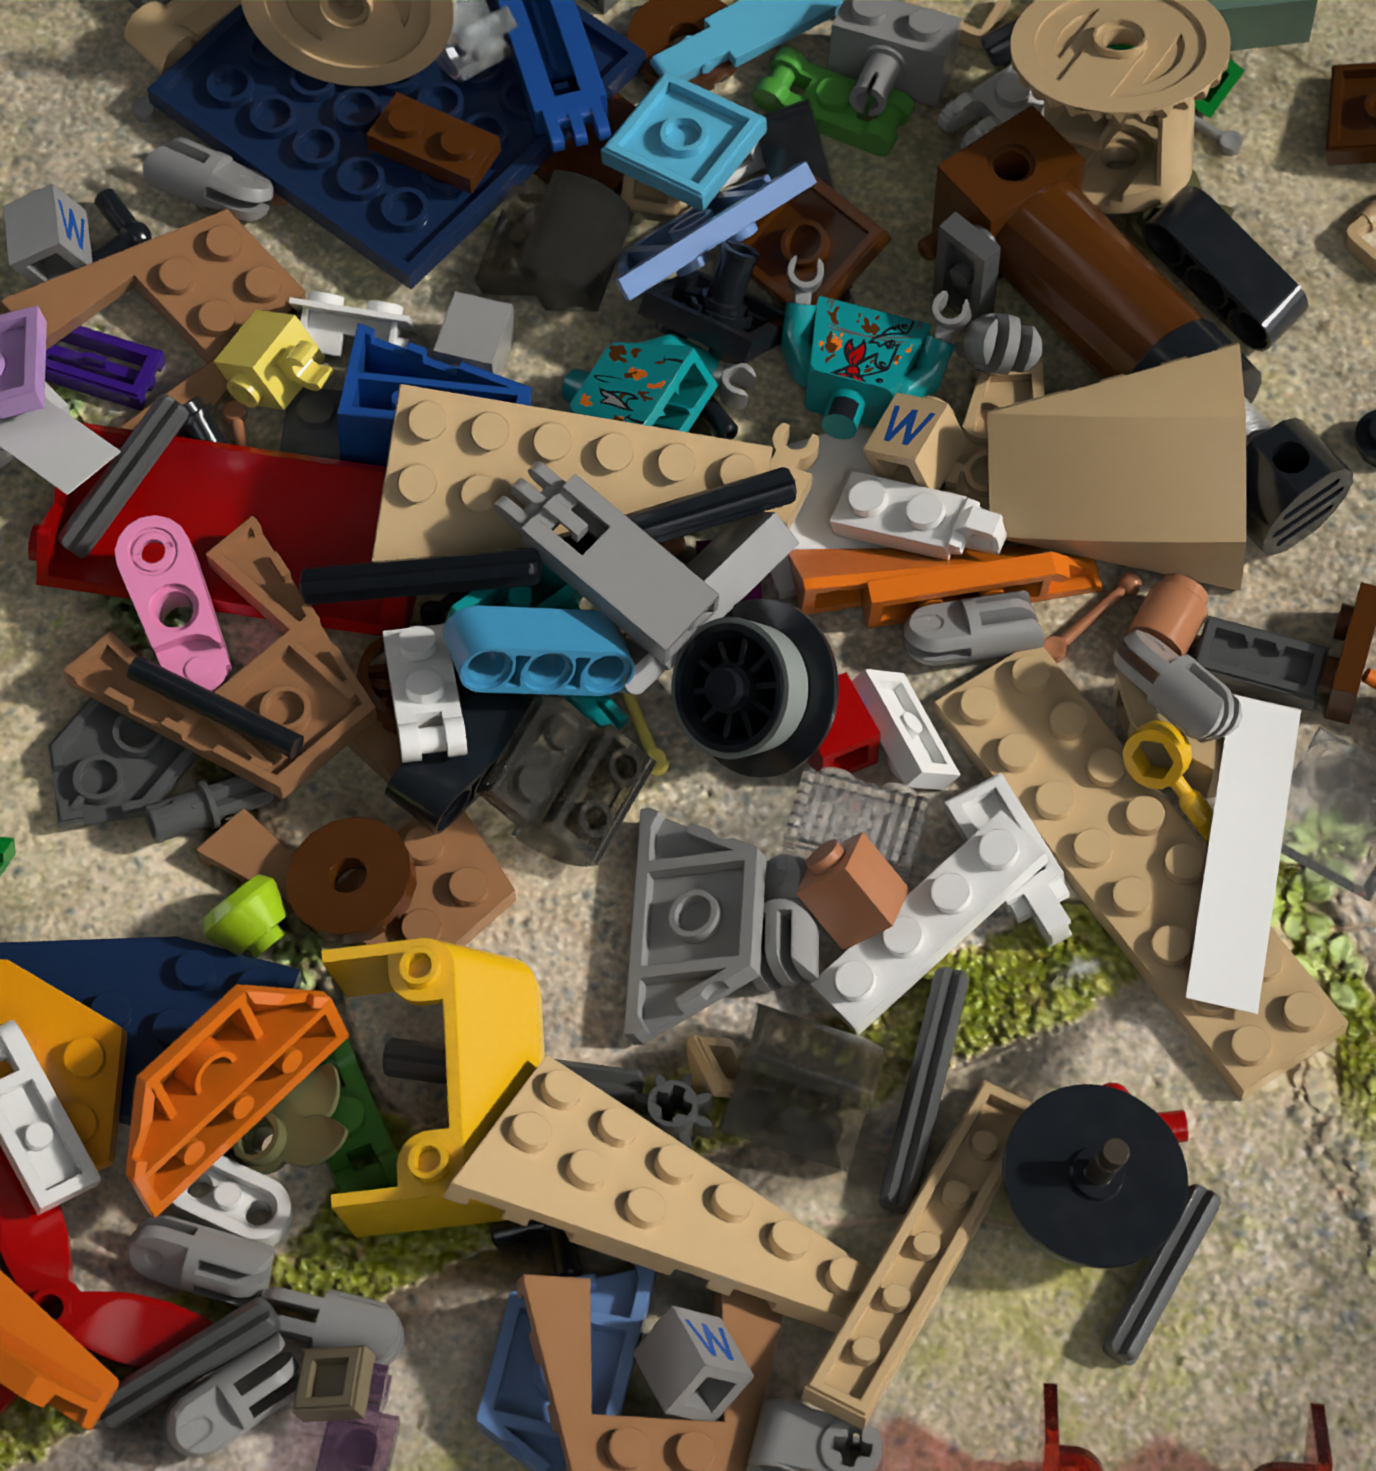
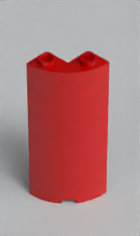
(306, 505)

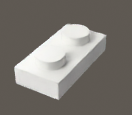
(907, 734)

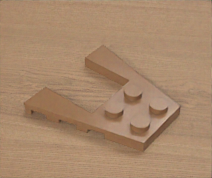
(196, 278)
(293, 682)
(456, 873)
(594, 1442)

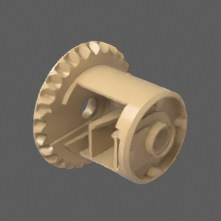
(353, 45)
(1128, 101)

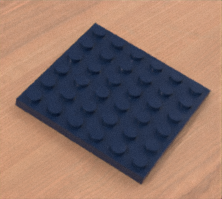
(316, 150)

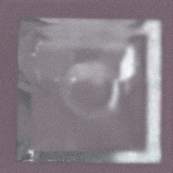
(1334, 814)

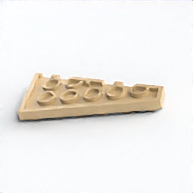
(464, 452)
(644, 1197)

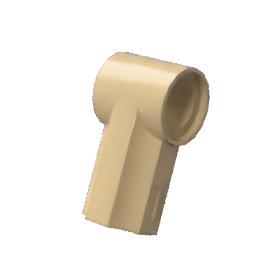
(170, 30)

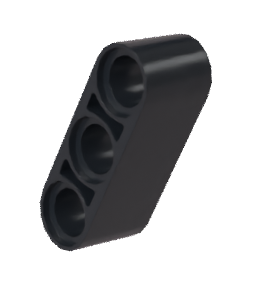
(1225, 268)
(445, 786)

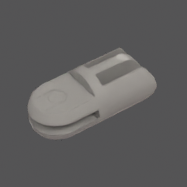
(208, 179)
(1000, 344)
(972, 629)
(1179, 687)
(789, 928)
(201, 1259)
(340, 1321)
(232, 1399)

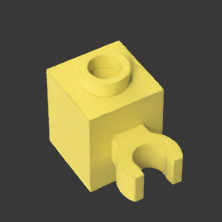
(272, 361)

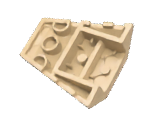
(1131, 469)

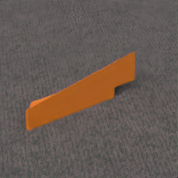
(897, 582)
(47, 1363)

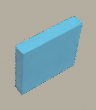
(684, 140)

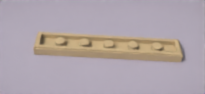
(916, 1261)

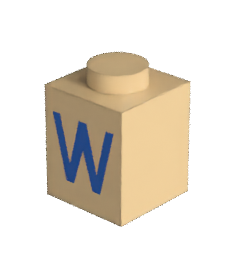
(916, 441)

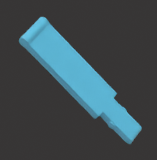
(742, 34)

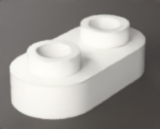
(233, 1197)

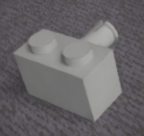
(893, 48)

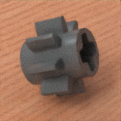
(677, 1095)

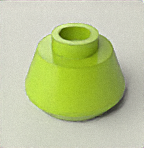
(247, 917)

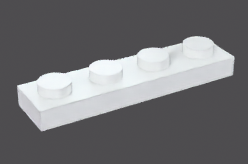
(930, 922)

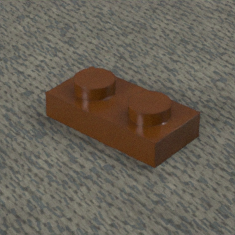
(433, 142)
(1344, 674)

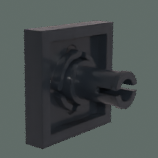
(718, 308)

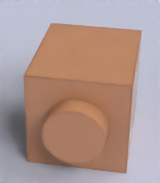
(852, 890)

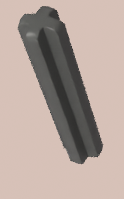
(123, 476)
(1160, 1278)
(190, 1361)

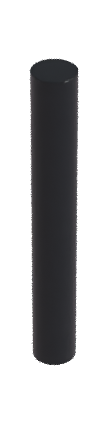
(215, 707)

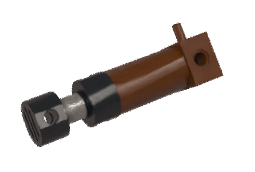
(1118, 307)

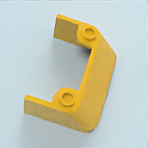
(489, 1053)

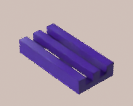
(99, 377)

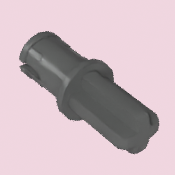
(203, 807)

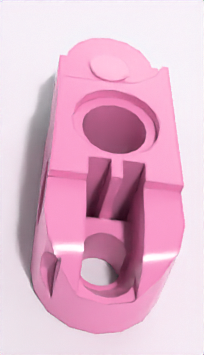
(175, 581)

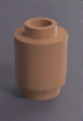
(1172, 612)

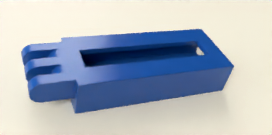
(550, 48)

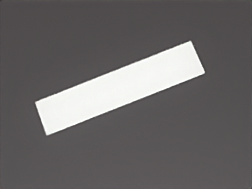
(55, 446)
(1243, 857)

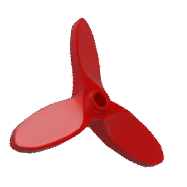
(106, 1323)

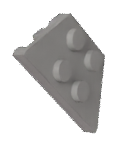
(691, 923)

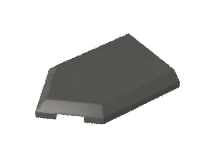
(111, 767)

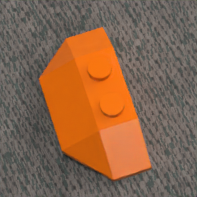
(222, 1083)

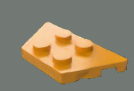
(76, 1051)

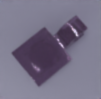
(365, 1442)

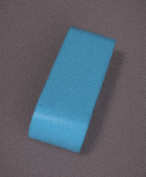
(538, 651)

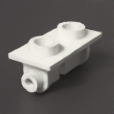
(330, 321)

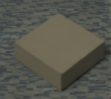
(334, 1383)

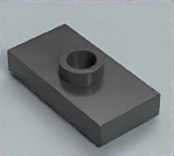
(1262, 662)

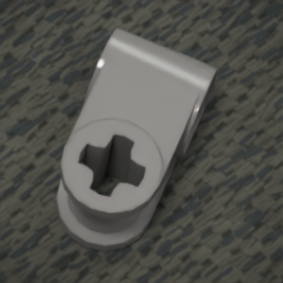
(808, 1439)

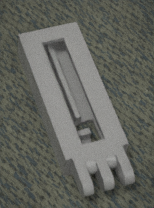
(730, 566)
(622, 572)

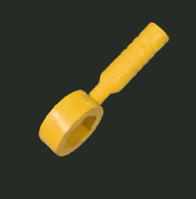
(1152, 777)

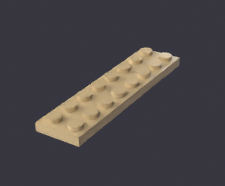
(1129, 860)

